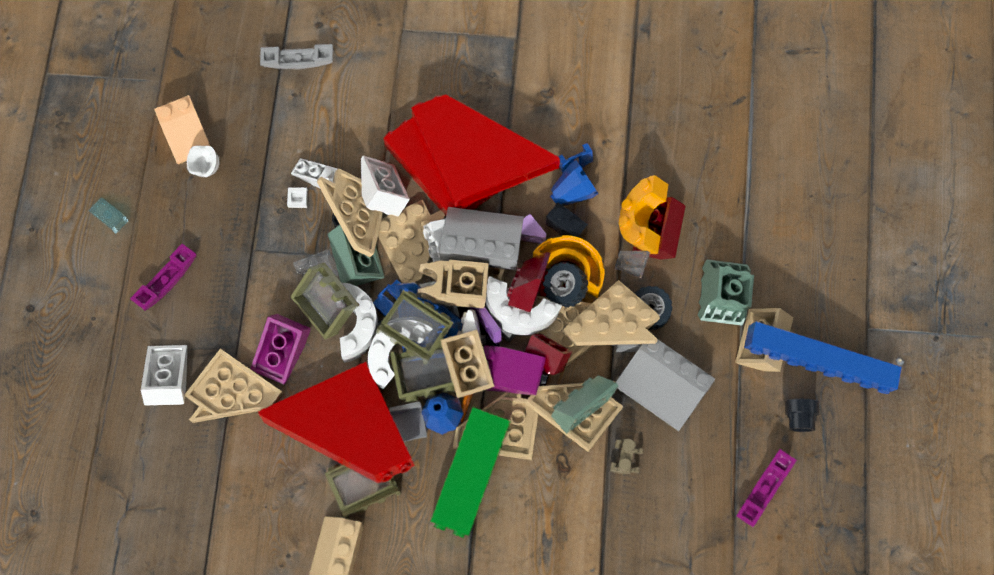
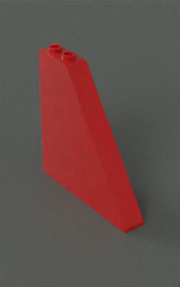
(411, 152)
(475, 152)
(346, 423)

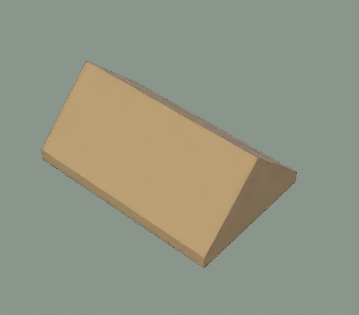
(467, 363)

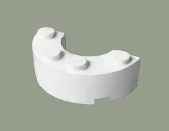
(514, 319)
(360, 339)
(379, 361)

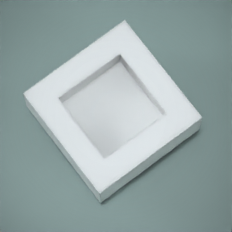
(297, 198)

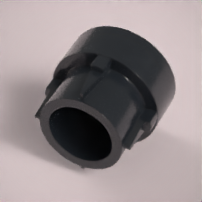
(802, 414)

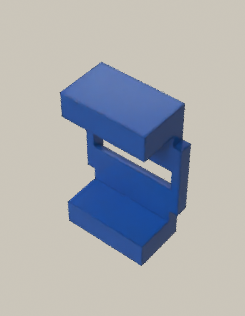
(584, 158)
(382, 303)

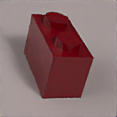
(555, 354)

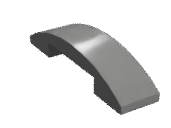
(296, 58)

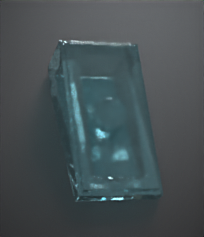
(108, 215)

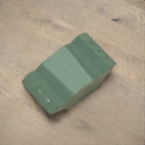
(725, 292)

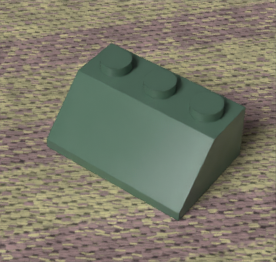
(352, 265)
(583, 402)

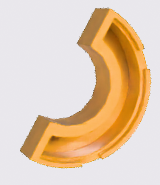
(637, 211)
(578, 252)

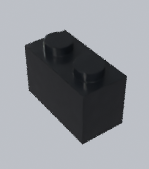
(566, 222)

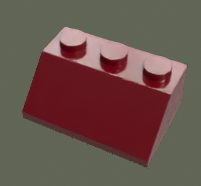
(667, 222)
(528, 282)

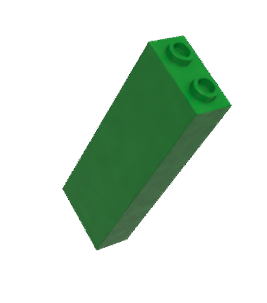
(470, 472)

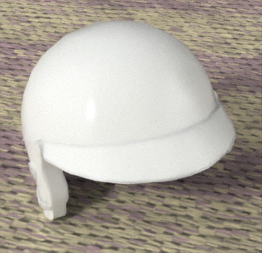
(202, 161)

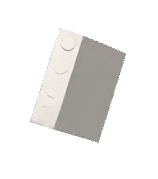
(481, 238)
(665, 383)

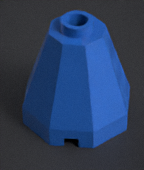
(573, 186)
(442, 413)

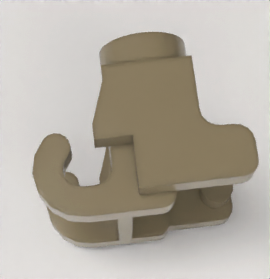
(626, 457)

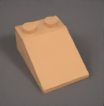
(181, 127)

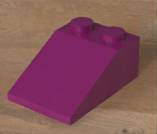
(279, 348)
(514, 370)

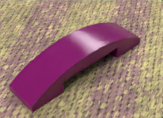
(166, 278)
(766, 488)

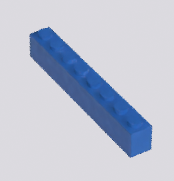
(822, 357)

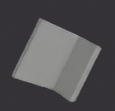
(409, 421)

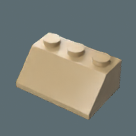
(770, 316)
(337, 547)

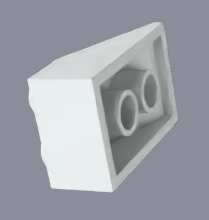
(382, 187)
(165, 375)

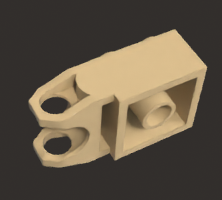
(451, 282)

